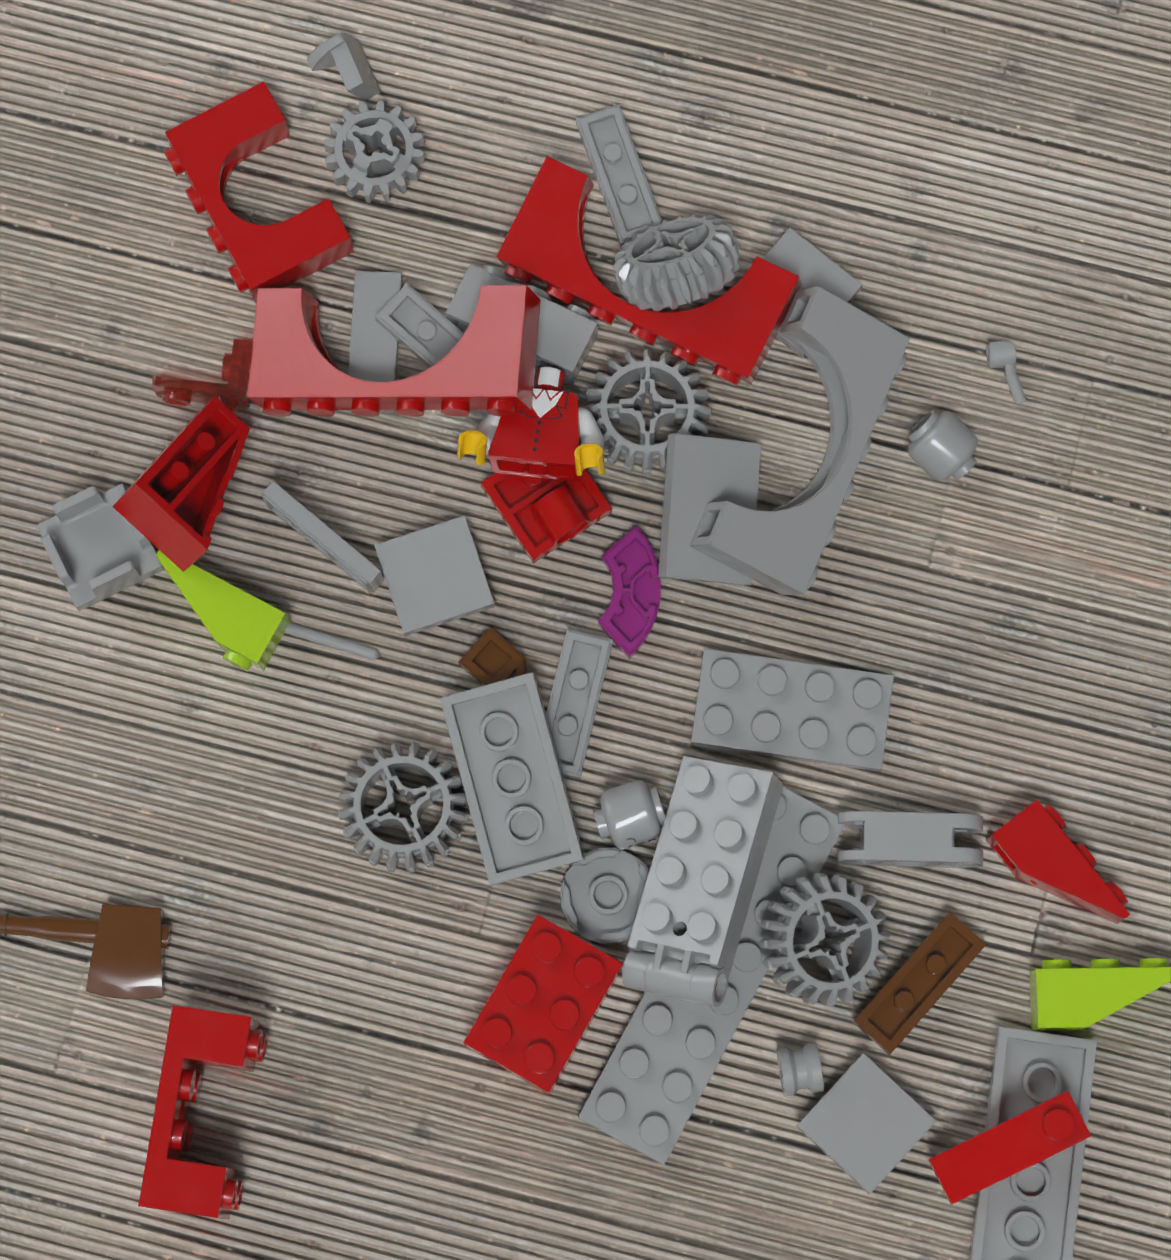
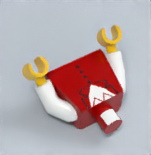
(546, 442)

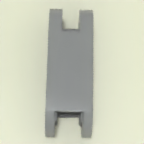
(911, 839)

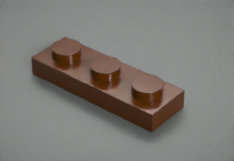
(919, 983)

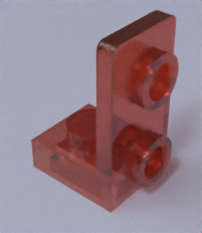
(234, 394)

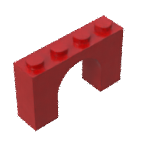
(208, 152)

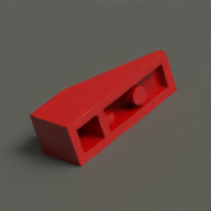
(1009, 1147)

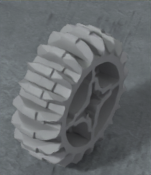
(677, 262)
(647, 373)
(382, 815)
(842, 973)

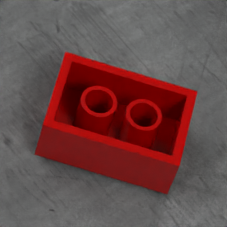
(543, 1004)

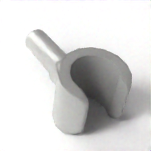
(1004, 355)

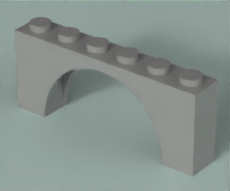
(857, 366)

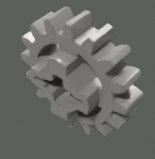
(381, 132)

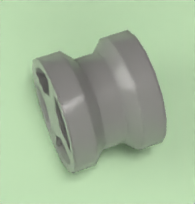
(800, 1069)

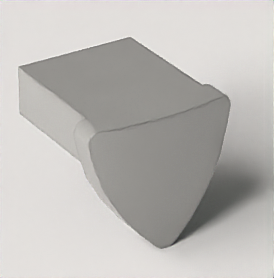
(351, 62)

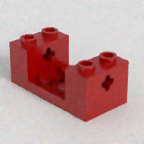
(194, 1039)

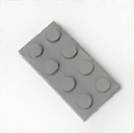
(792, 710)
(512, 778)

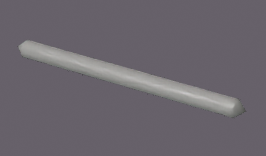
(332, 641)

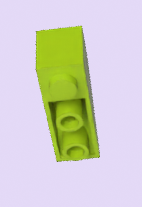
(1079, 997)

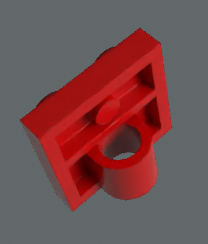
(545, 511)

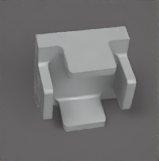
(96, 547)

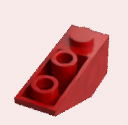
(1046, 858)

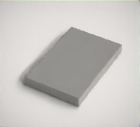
(697, 474)

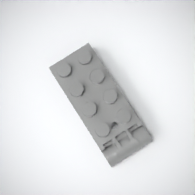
(701, 881)

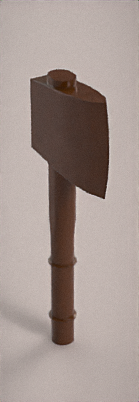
(126, 947)

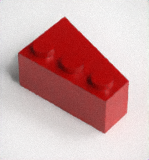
(186, 484)

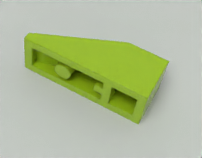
(236, 620)

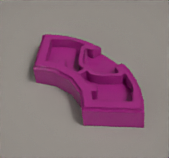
(634, 594)

